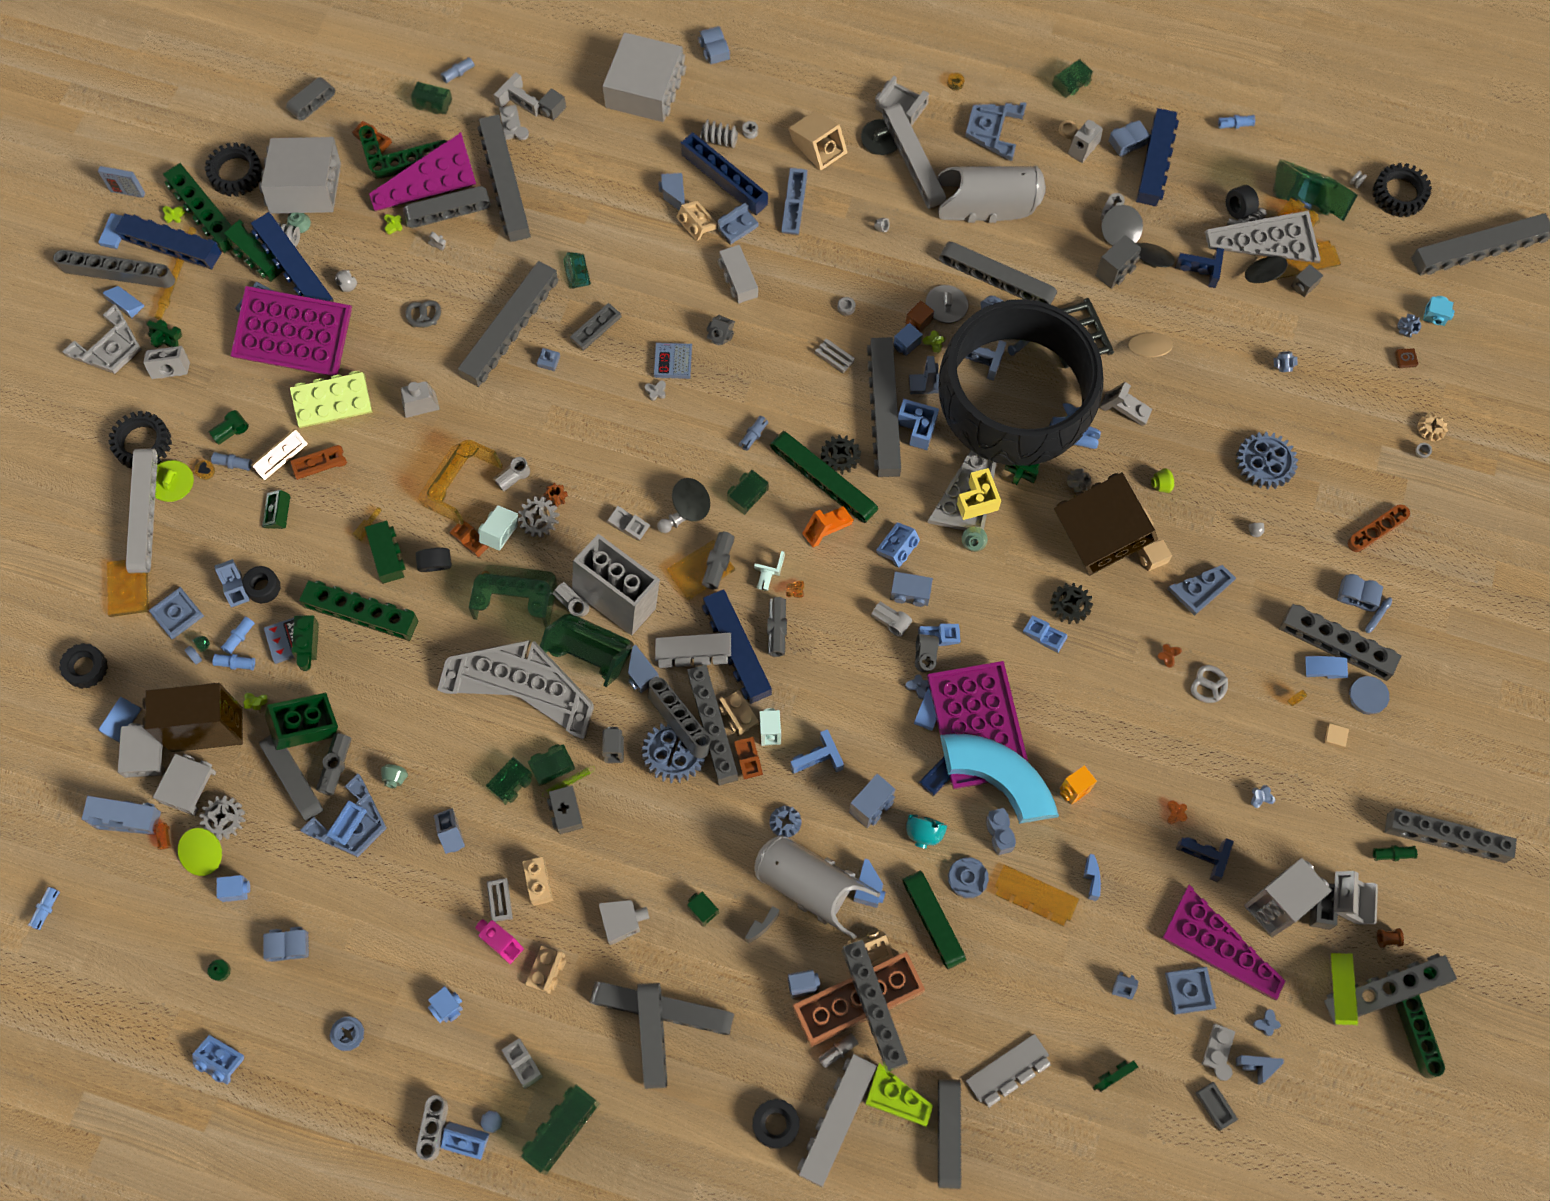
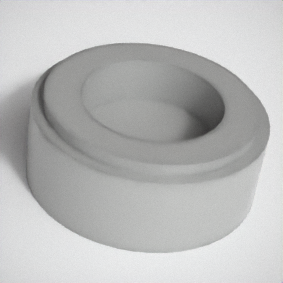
(846, 306)

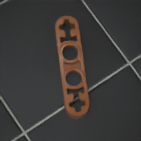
(1377, 526)

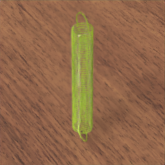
(572, 781)

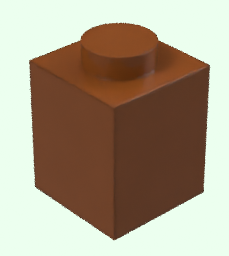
(920, 316)

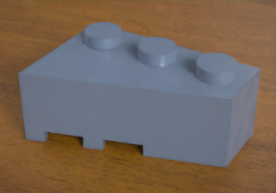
(120, 815)

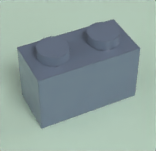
(911, 589)

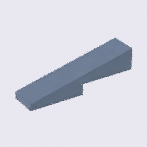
(794, 201)

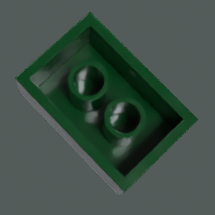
(301, 721)

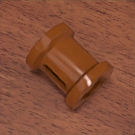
(1390, 938)

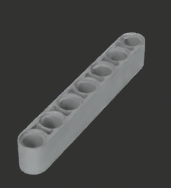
(914, 156)
(141, 511)

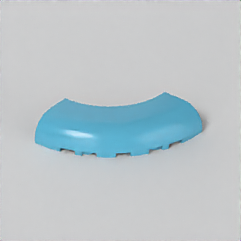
(1002, 769)

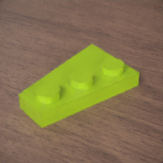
(896, 1098)

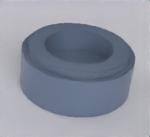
(191, 652)

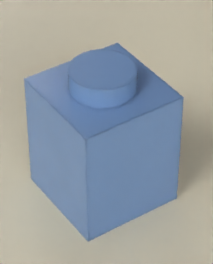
(907, 339)
(232, 888)

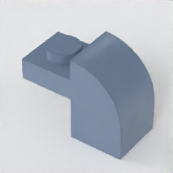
(232, 583)

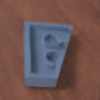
(1202, 589)

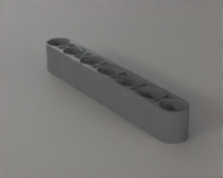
(114, 268)
(996, 274)
(673, 1010)

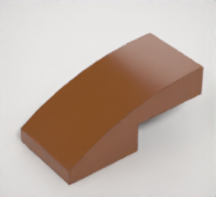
(384, 141)
(469, 538)
(748, 758)

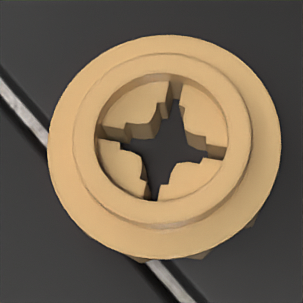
(1426, 430)

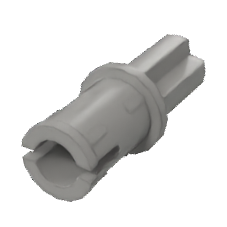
(838, 1050)

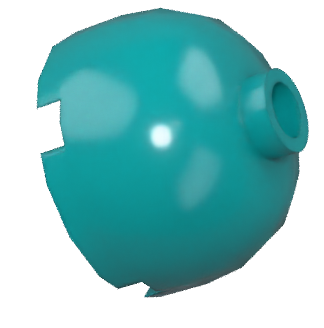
(925, 830)

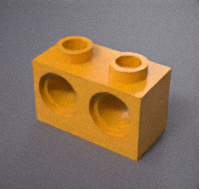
(1077, 785)

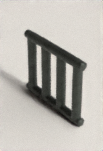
(1093, 319)

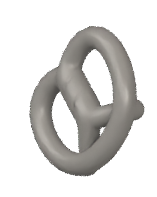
(1209, 684)

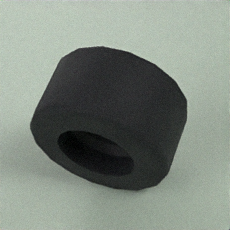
(1242, 202)
(433, 559)
(266, 594)

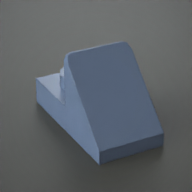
(1265, 1066)

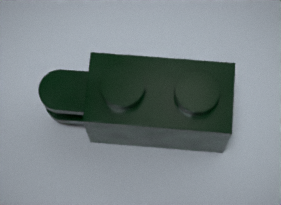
(305, 640)

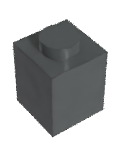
(552, 104)
(1307, 280)

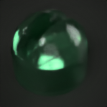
(201, 642)

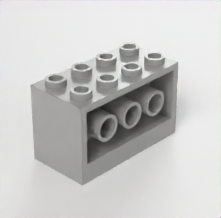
(1288, 897)

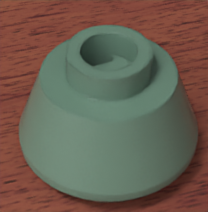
(299, 220)
(976, 534)
(393, 775)

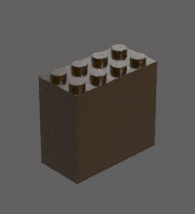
(1106, 523)
(193, 717)

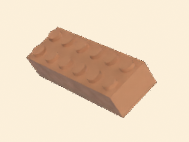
(840, 1007)

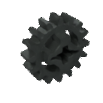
(840, 452)
(1074, 596)

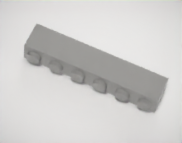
(837, 1120)

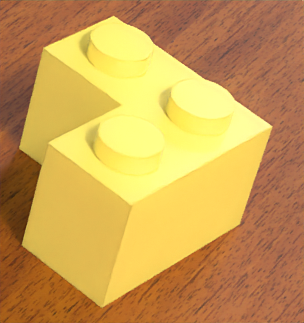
(982, 497)

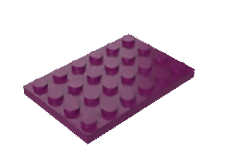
(291, 331)
(978, 704)

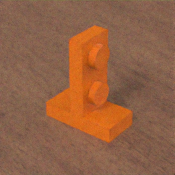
(825, 524)

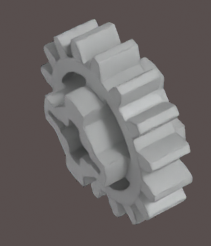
(536, 524)
(218, 810)

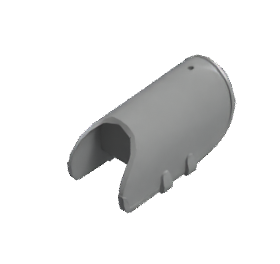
(992, 192)
(807, 879)

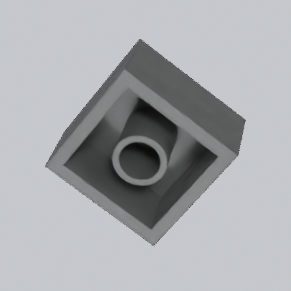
(1118, 262)

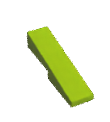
(1344, 989)

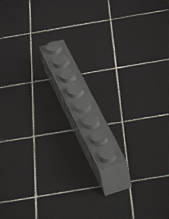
(504, 177)
(1482, 244)
(508, 324)
(885, 407)

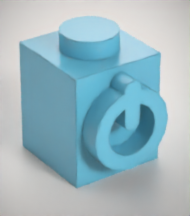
(1438, 310)

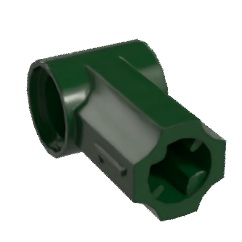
(232, 424)

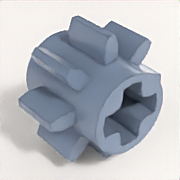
(1409, 325)
(1285, 361)

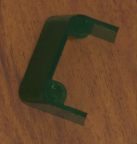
(1313, 188)
(589, 643)

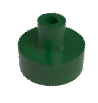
(219, 970)

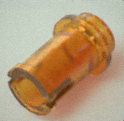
(162, 836)

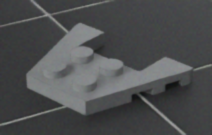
(112, 349)

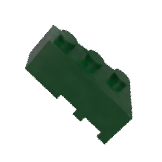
(249, 249)

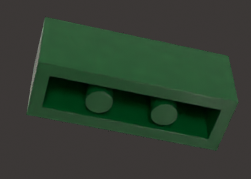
(385, 551)

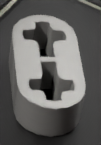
(1109, 204)

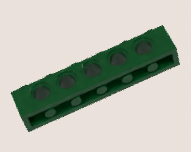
(198, 204)
(316, 590)

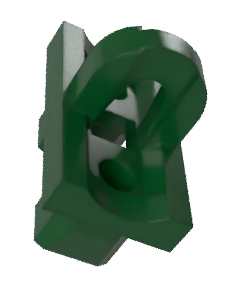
(156, 332)
(1027, 472)

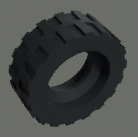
(76, 652)
(792, 1120)

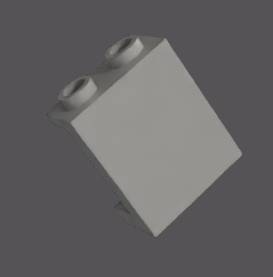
(896, 94)
(139, 753)
(183, 783)
(1354, 898)

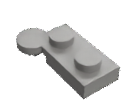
(512, 124)
(1218, 1051)

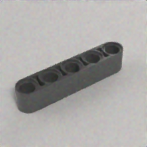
(446, 207)
(678, 717)
(292, 779)
(652, 1035)
(949, 1133)

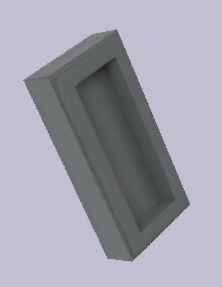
(1216, 1106)

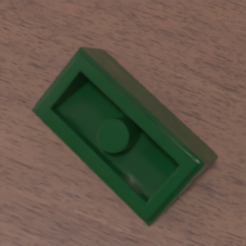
(276, 510)

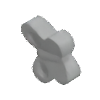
(436, 241)
(656, 390)

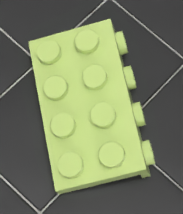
(331, 399)

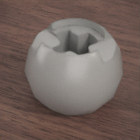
(345, 280)

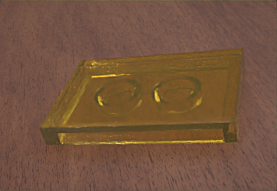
(690, 571)
(126, 591)

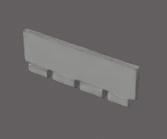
(695, 647)
(1004, 1070)

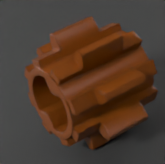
(556, 494)

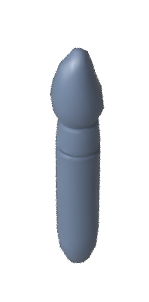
(1378, 615)

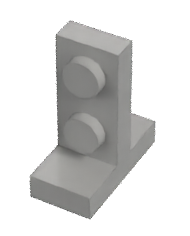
(512, 91)
(1126, 404)

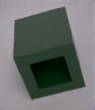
(702, 908)

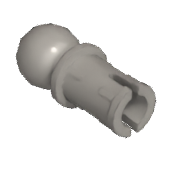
(665, 525)

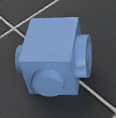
(445, 1005)

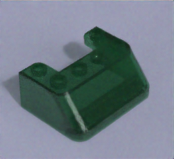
(515, 582)

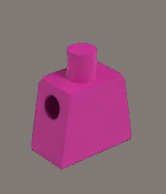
(499, 940)

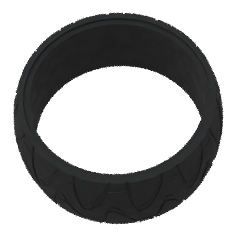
(1033, 323)

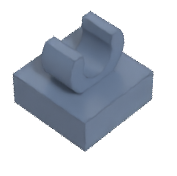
(548, 359)
(1125, 986)

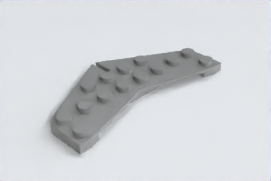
(533, 679)

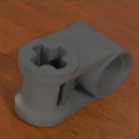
(926, 650)

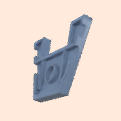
(986, 126)
(366, 832)

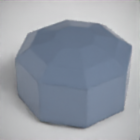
(491, 1121)

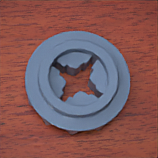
(788, 830)
(337, 1033)

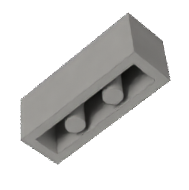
(738, 274)

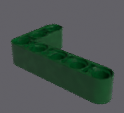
(385, 160)
(1424, 1035)

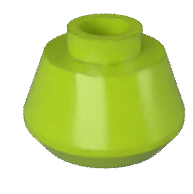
(1163, 481)

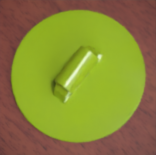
(173, 481)
(199, 851)

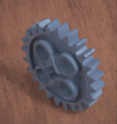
(1267, 460)
(657, 746)

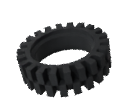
(1410, 175)
(250, 179)
(142, 420)

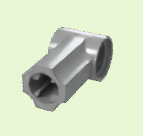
(511, 475)
(570, 599)
(895, 621)

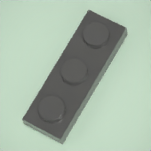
(595, 326)

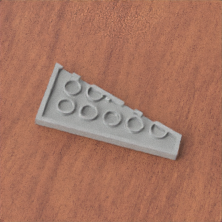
(1282, 236)
(947, 511)

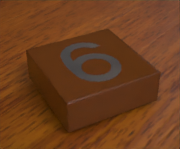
(1406, 358)

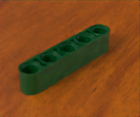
(934, 919)

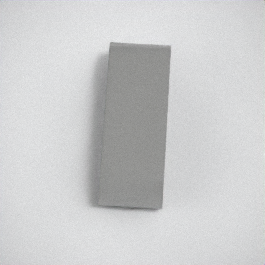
(436, 1138)

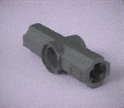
(718, 560)
(777, 627)
(337, 752)

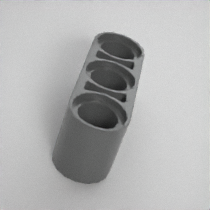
(310, 98)

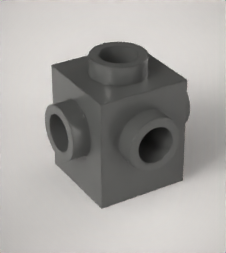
(720, 330)

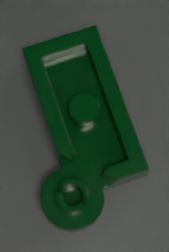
(1108, 1079)

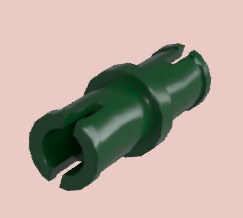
(1395, 853)

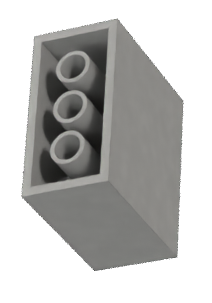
(644, 77)
(300, 175)
(615, 584)

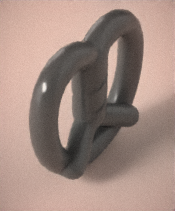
(423, 314)

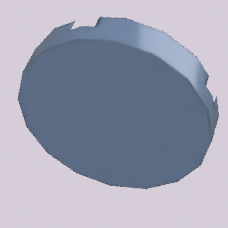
(1369, 695)
(968, 877)

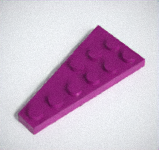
(435, 174)
(1212, 940)

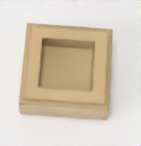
(1336, 736)

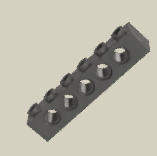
(1329, 643)
(713, 725)
(1450, 835)
(1443, 975)
(874, 1006)

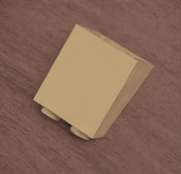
(819, 139)

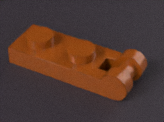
(318, 462)

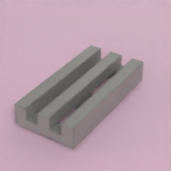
(832, 351)
(502, 917)

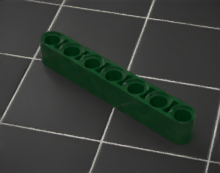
(824, 477)

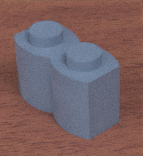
(714, 45)
(1129, 138)
(1360, 593)
(1002, 836)
(286, 945)
(803, 983)

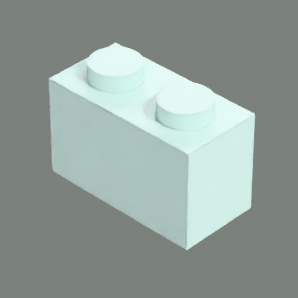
(498, 527)
(770, 727)

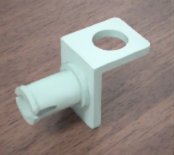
(767, 572)

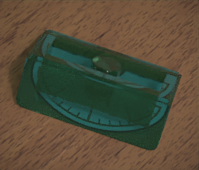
(576, 270)

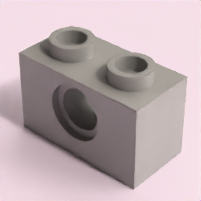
(166, 362)

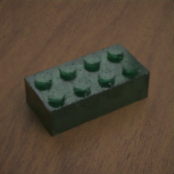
(560, 1129)

